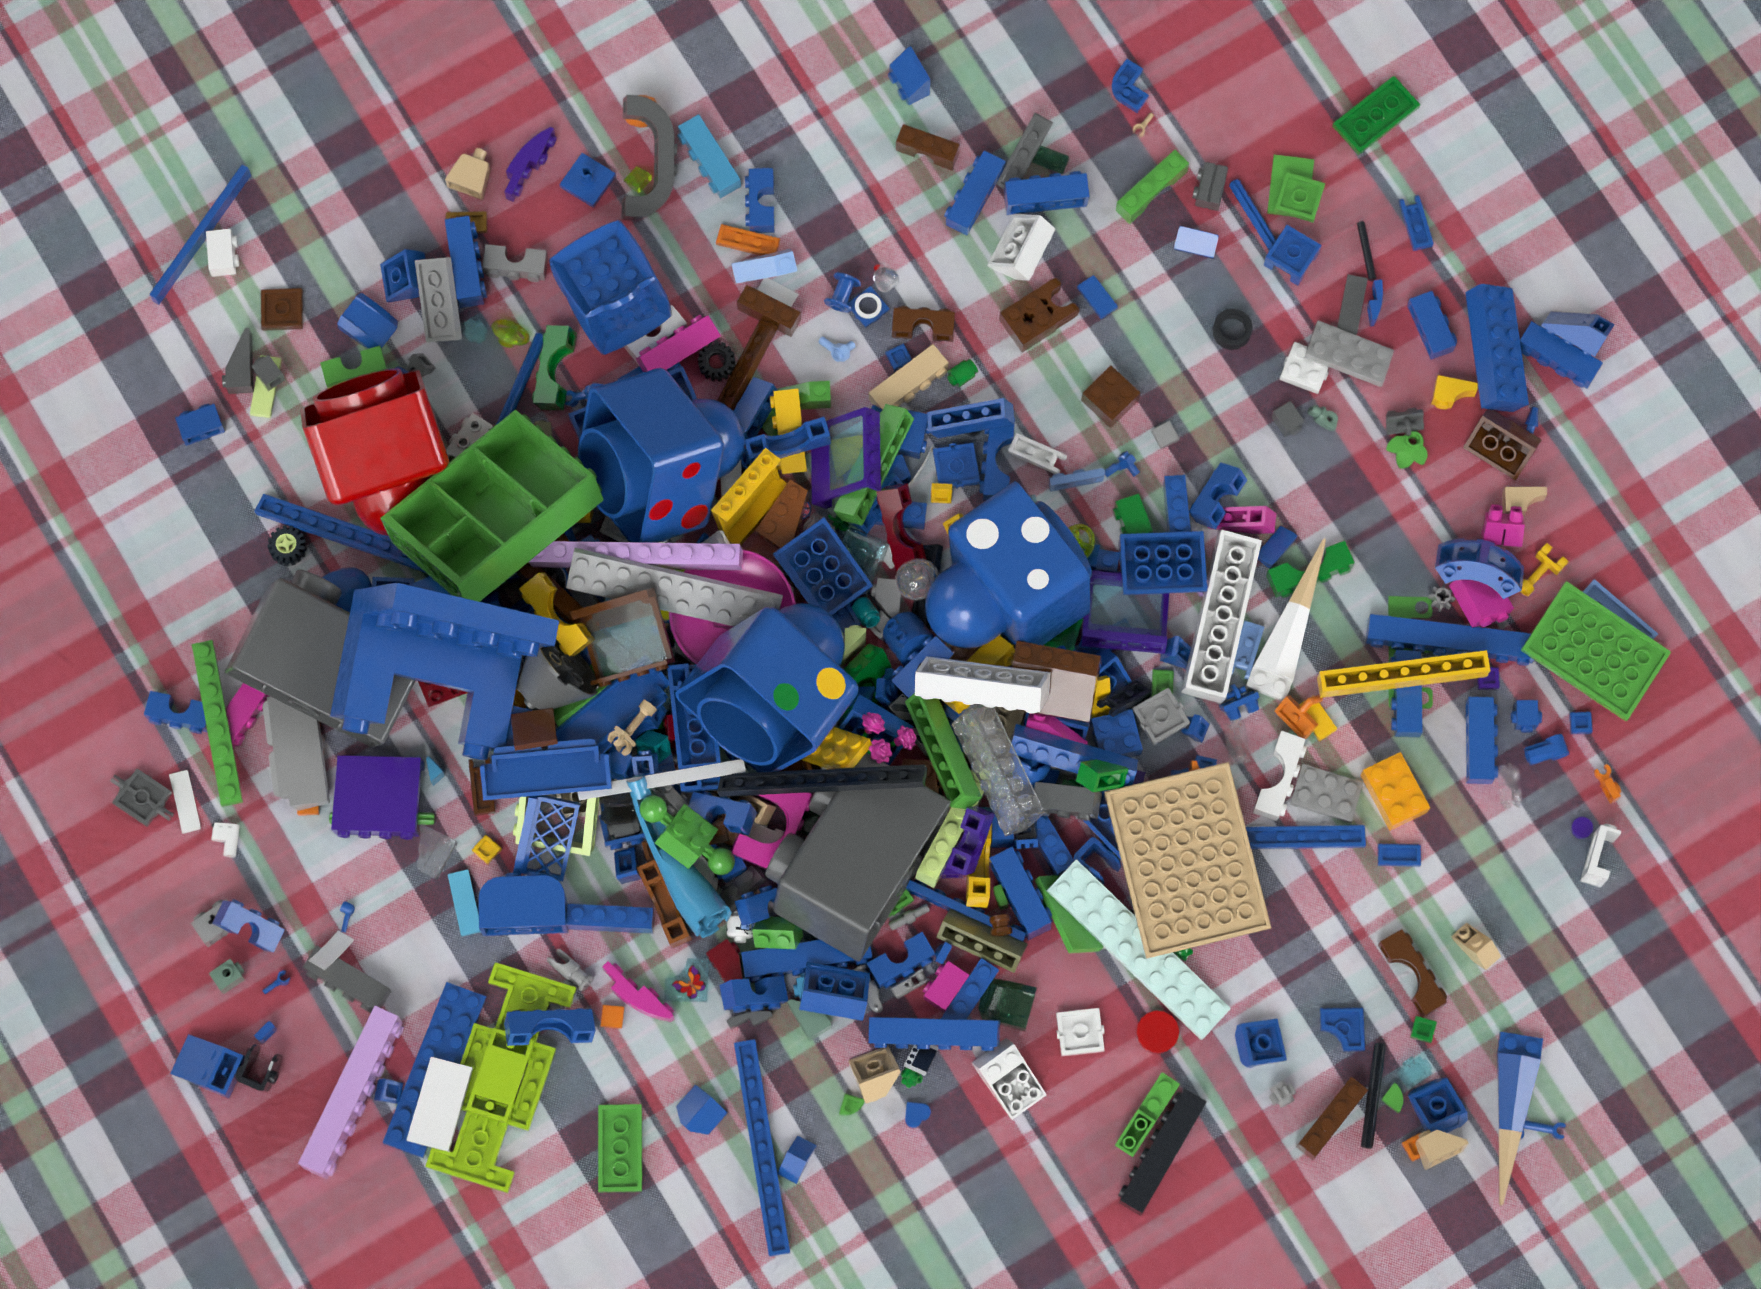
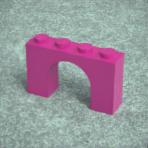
(761, 853)

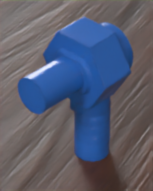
(1126, 460)

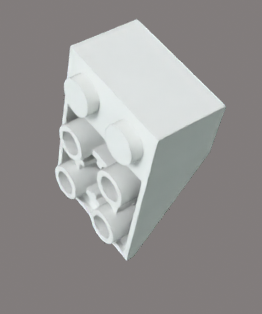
(1009, 1078)

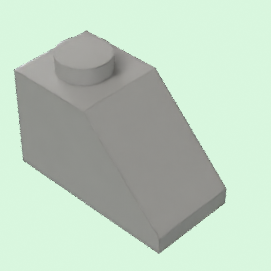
(887, 596)

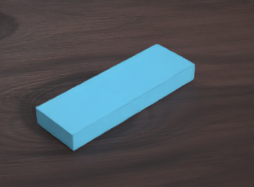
(464, 902)

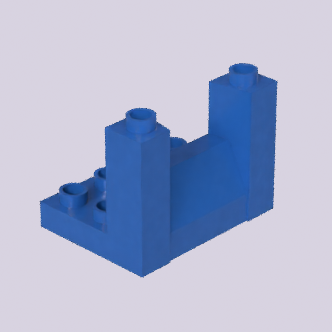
(440, 643)

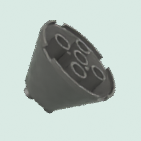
(555, 679)

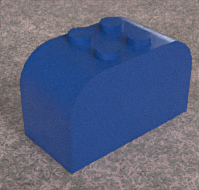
(522, 905)

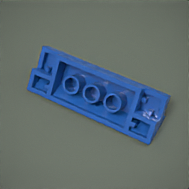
(692, 742)

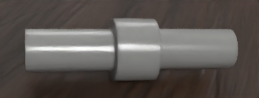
(909, 917)

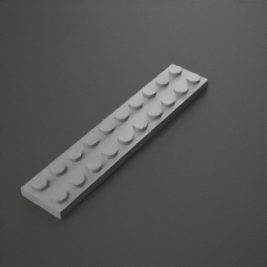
(674, 590)

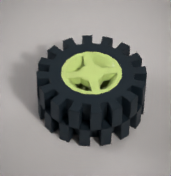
(283, 539)

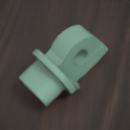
(1320, 417)

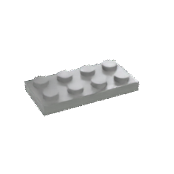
(438, 299)
(1349, 353)

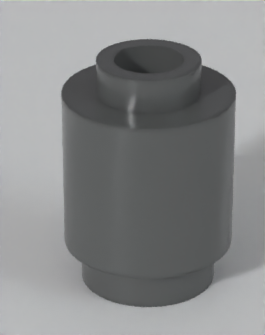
(623, 830)

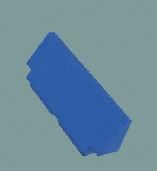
(614, 707)
(535, 772)

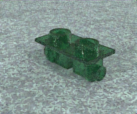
(1051, 159)

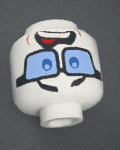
(737, 931)

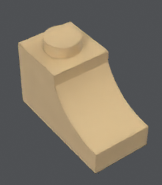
(1522, 497)

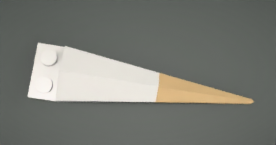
(1279, 658)

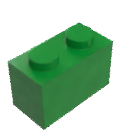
(1131, 515)

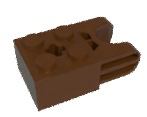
(1042, 313)

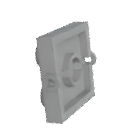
(1161, 716)

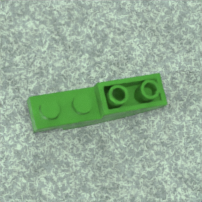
(1147, 1114)

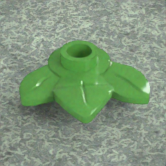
(1406, 452)

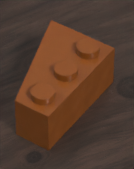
(784, 516)

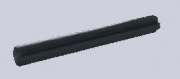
(1373, 1095)

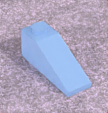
(764, 266)

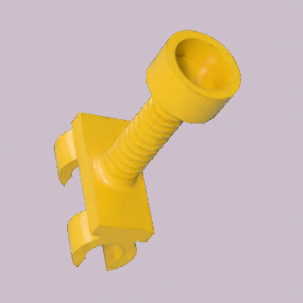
(1527, 586)

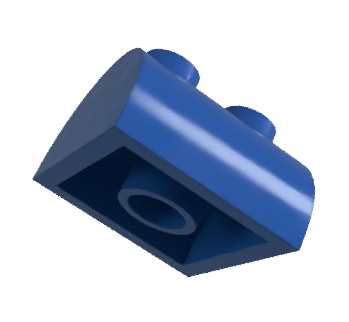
(905, 634)

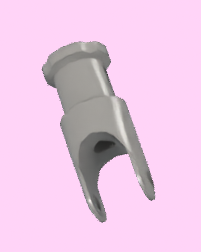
(571, 970)
(873, 993)

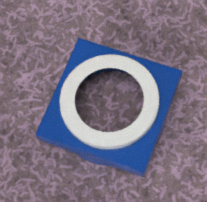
(867, 319)

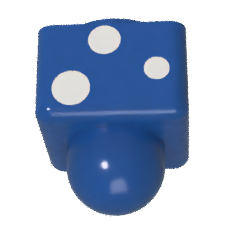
(1009, 575)

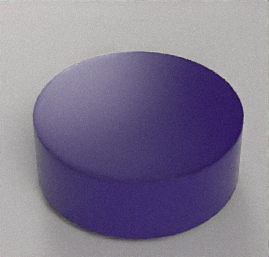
(1582, 827)

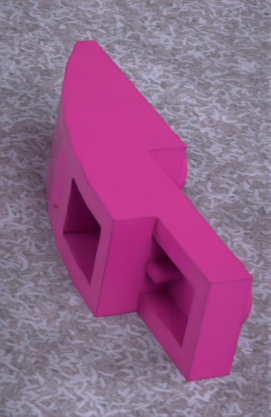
(643, 1000)

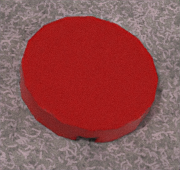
(1157, 1032)

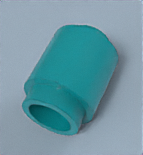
(866, 612)

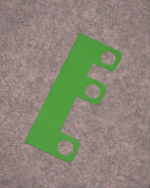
(1405, 608)

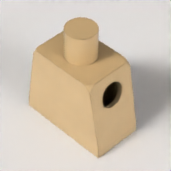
(470, 174)

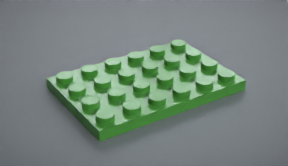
(1595, 651)

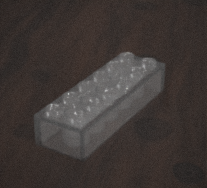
(998, 768)

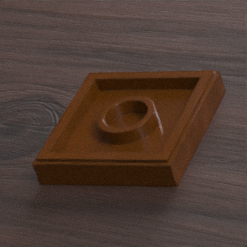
(281, 309)
(534, 729)

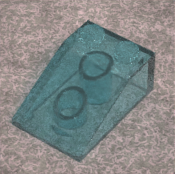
(866, 551)

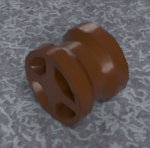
(1000, 925)

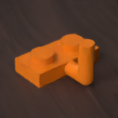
(1297, 716)

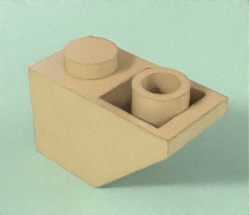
(1476, 946)

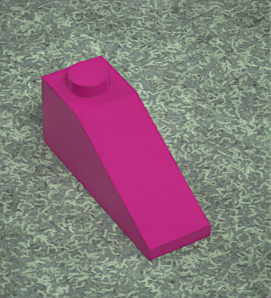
(1248, 520)
(1053, 726)

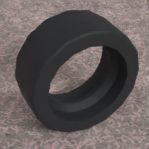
(1232, 314)

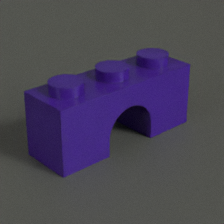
(976, 828)

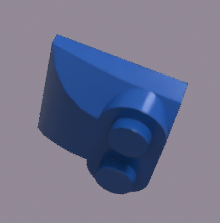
(1260, 1043)

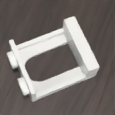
(1591, 873)

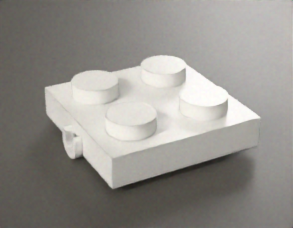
(1303, 371)
(1080, 1032)

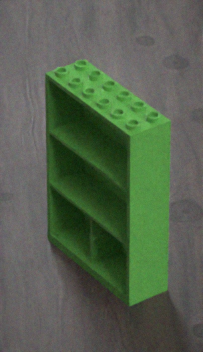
(493, 508)

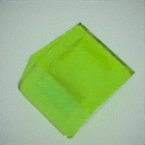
(638, 179)

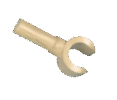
(1143, 125)

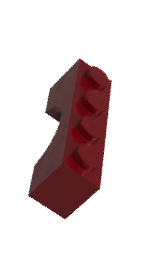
(893, 502)

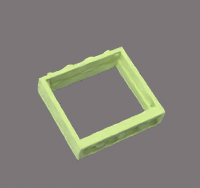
(590, 828)

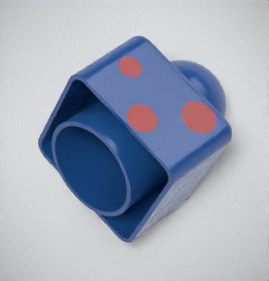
(657, 454)

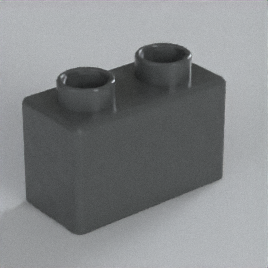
(297, 649)
(854, 861)

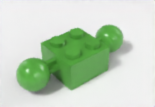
(686, 835)

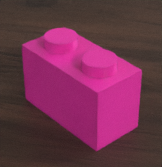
(945, 986)

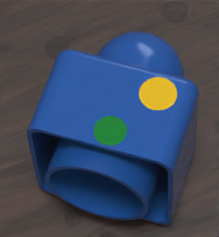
(772, 686)

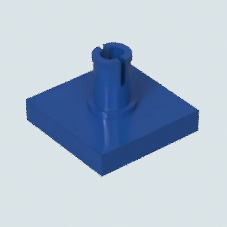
(587, 180)

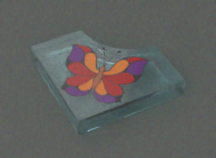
(690, 984)

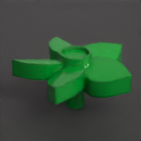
(838, 523)

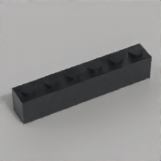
(1162, 1151)

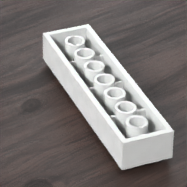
(1221, 616)

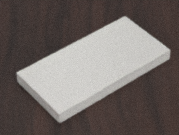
(439, 1104)

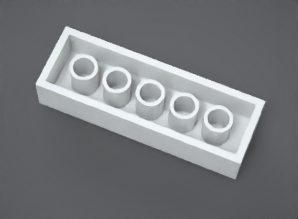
(982, 684)

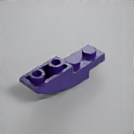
(530, 156)

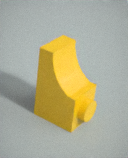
(1449, 390)

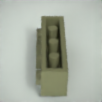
(977, 940)

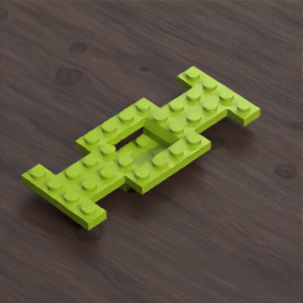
(497, 1079)

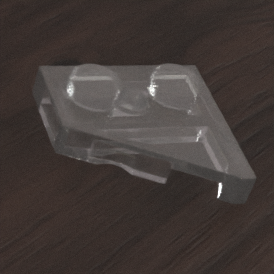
(434, 851)

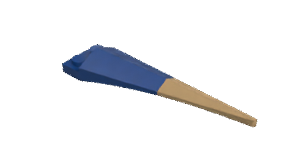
(1516, 1074)

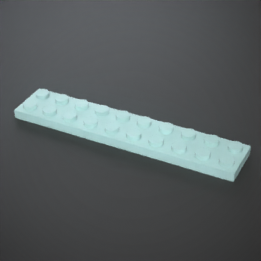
(1119, 933)

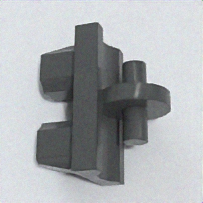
(1404, 421)

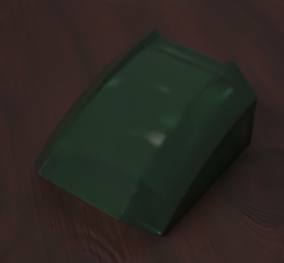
(1008, 1003)

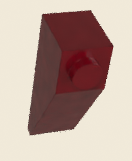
(726, 960)

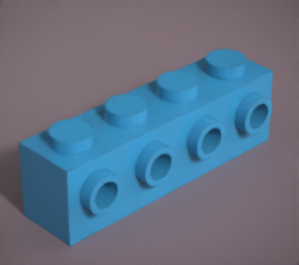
(709, 156)

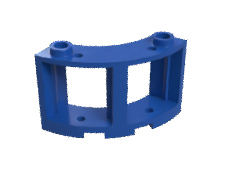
(1481, 563)

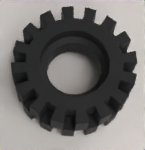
(716, 349)

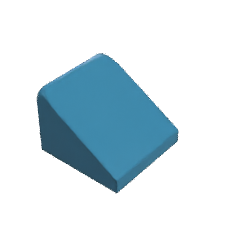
(435, 771)

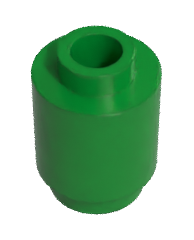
(962, 373)

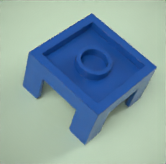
(1292, 253)

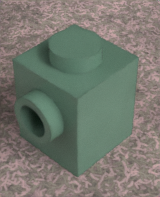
(220, 975)

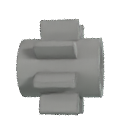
(1436, 599)
(1282, 1094)

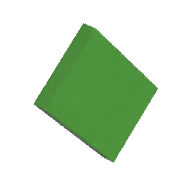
(1281, 165)

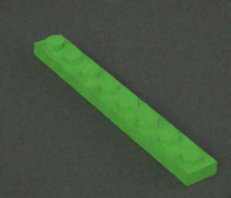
(217, 723)

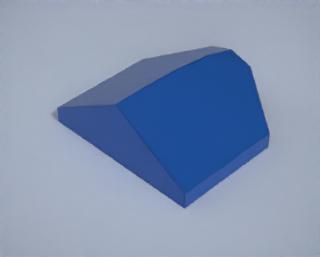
(700, 1112)

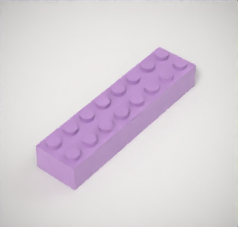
(351, 1093)

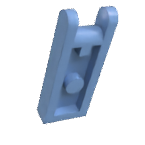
(1078, 478)
(1248, 647)

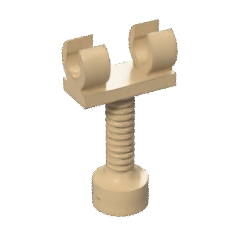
(624, 736)

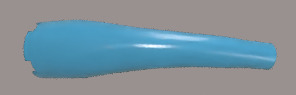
(688, 888)

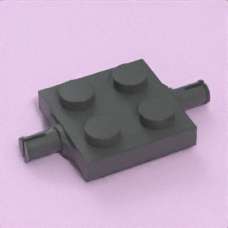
(142, 797)

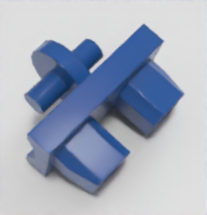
(1248, 699)

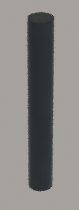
(1366, 251)

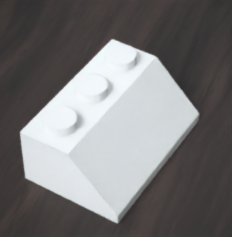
(1021, 246)

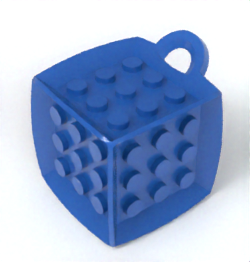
(610, 287)

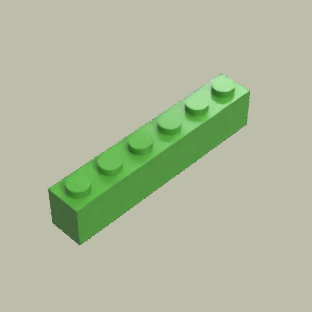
(893, 429)
(944, 751)

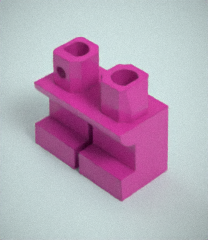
(1504, 526)

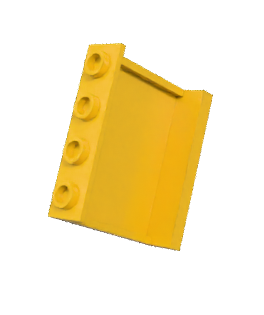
(749, 498)

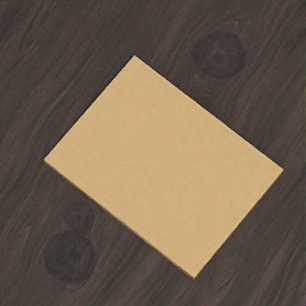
(1187, 860)

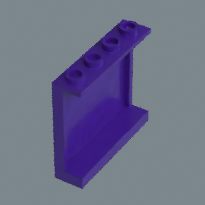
(377, 796)

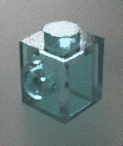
(1414, 1072)

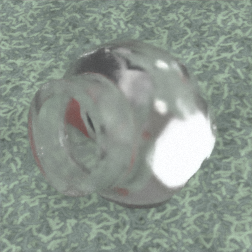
(885, 277)

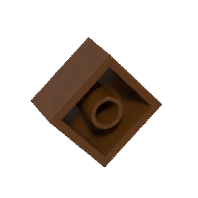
(1110, 396)

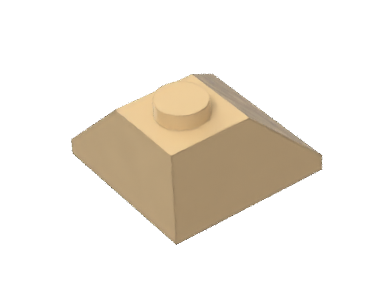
(875, 1073)
(1438, 1146)

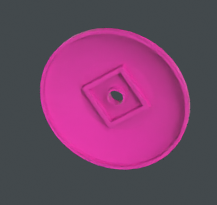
(697, 635)

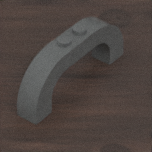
(656, 118)

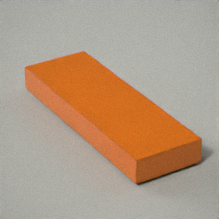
(746, 240)

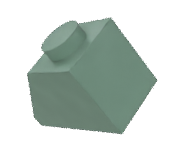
(811, 1023)

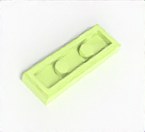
(262, 399)

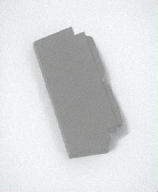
(297, 756)

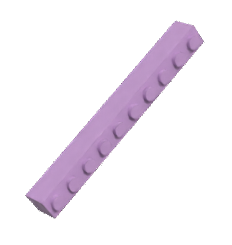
(665, 555)

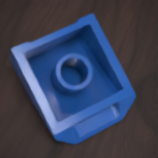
(367, 322)
(1438, 1106)

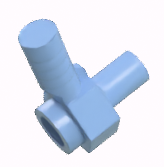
(839, 351)

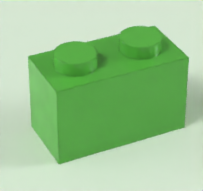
(776, 933)

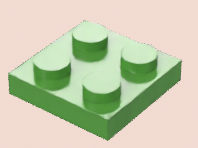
(1299, 197)

